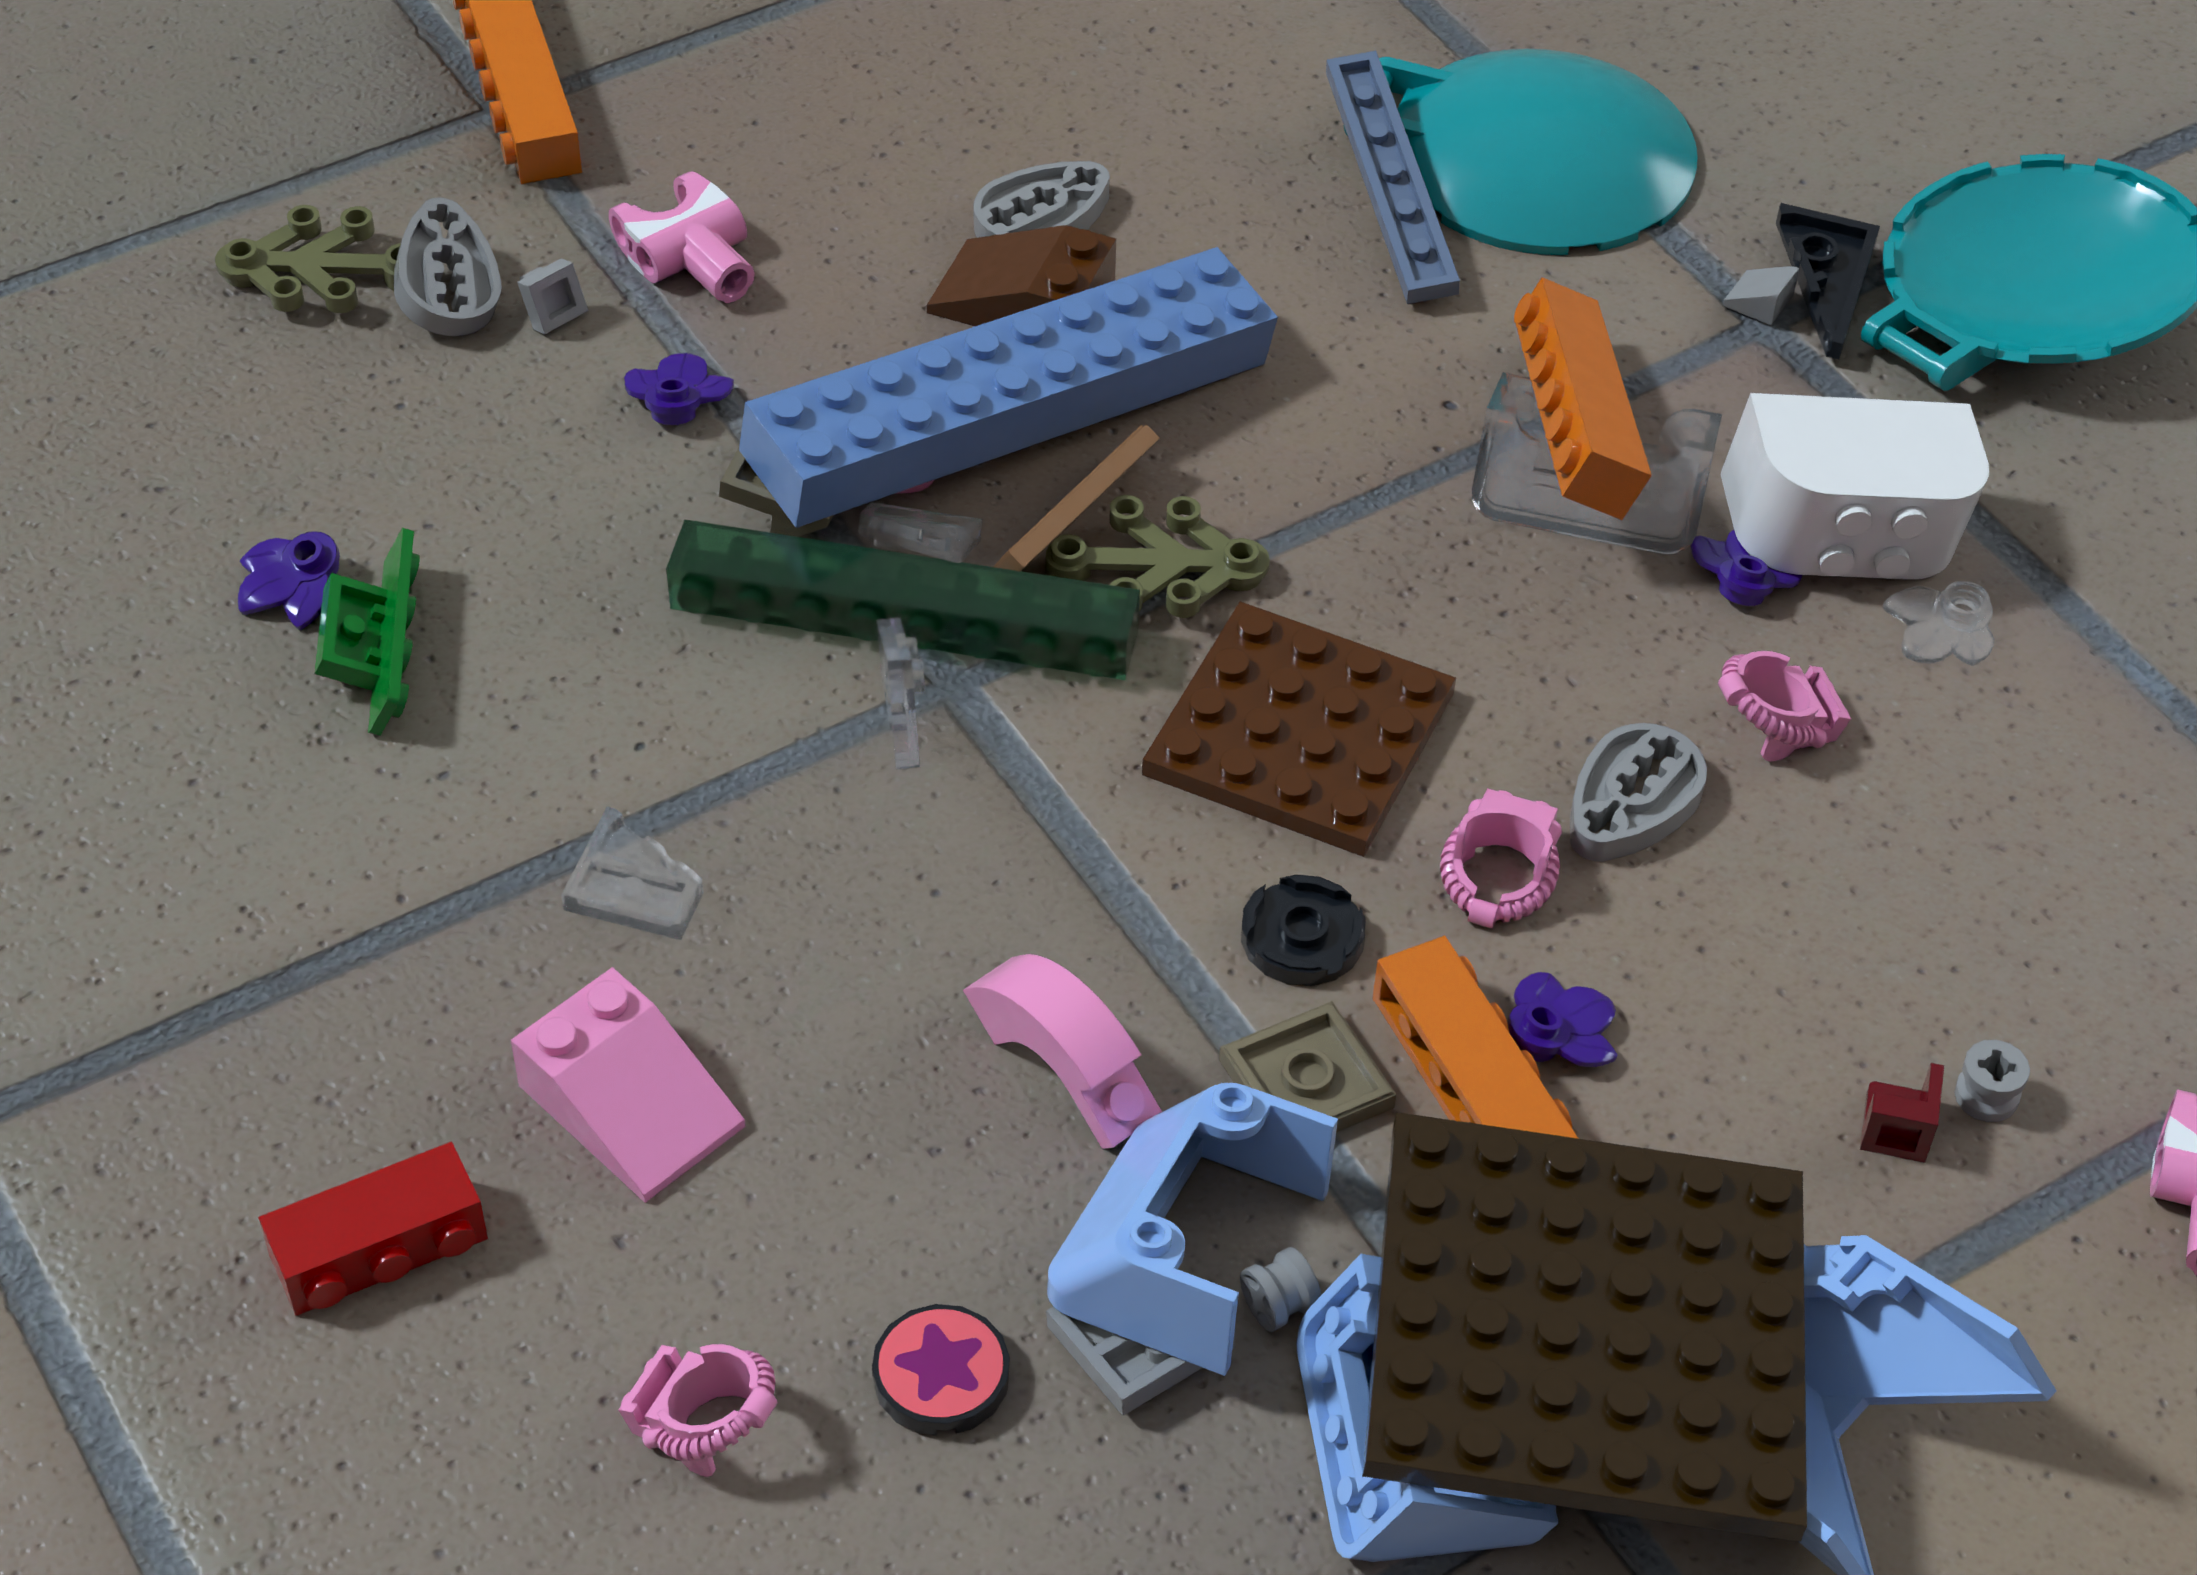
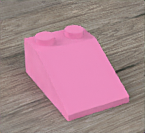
(624, 1084)

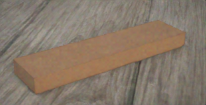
(1078, 500)

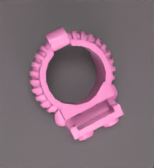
(1783, 702)
(1509, 822)
(676, 1387)

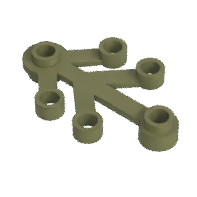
(252, 262)
(1227, 562)

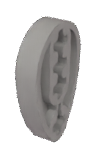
(1042, 198)
(421, 267)
(1644, 817)

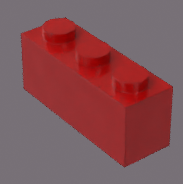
(374, 1228)

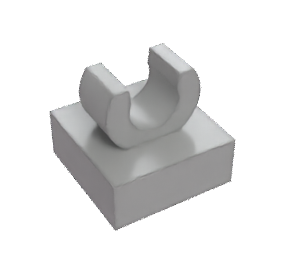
(552, 295)

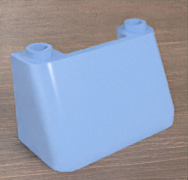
(1378, 1516)

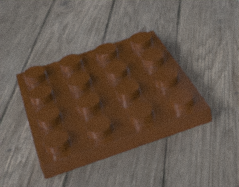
(1300, 728)

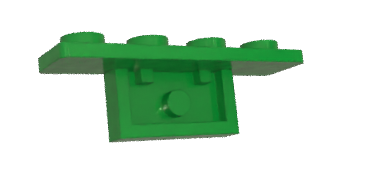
(366, 629)

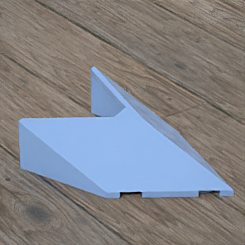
(1884, 1338)

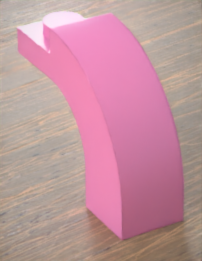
(1074, 1033)

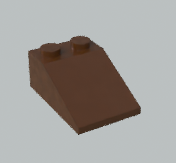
(1021, 271)

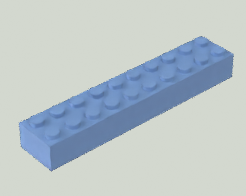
(1004, 385)

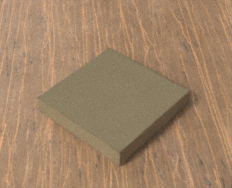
(1313, 1064)

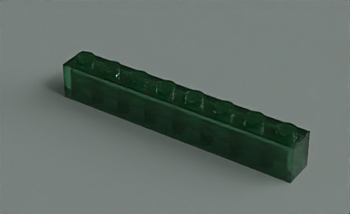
(939, 601)

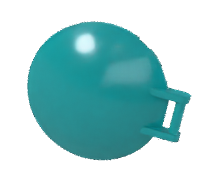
(1544, 148)
(2036, 266)

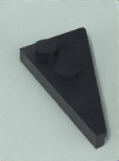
(1832, 267)

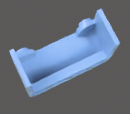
(1124, 1255)

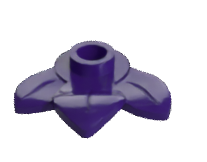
(677, 387)
(286, 576)
(1741, 576)
(1561, 1021)

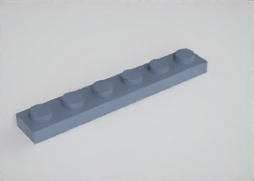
(1392, 178)

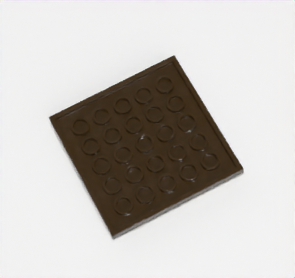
(1591, 1328)

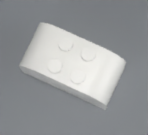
(1853, 484)

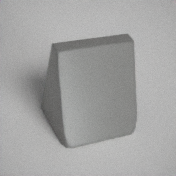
(1763, 292)

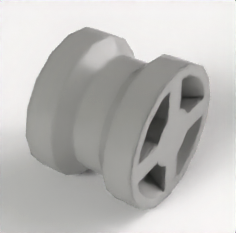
(1977, 1090)
(1280, 1288)

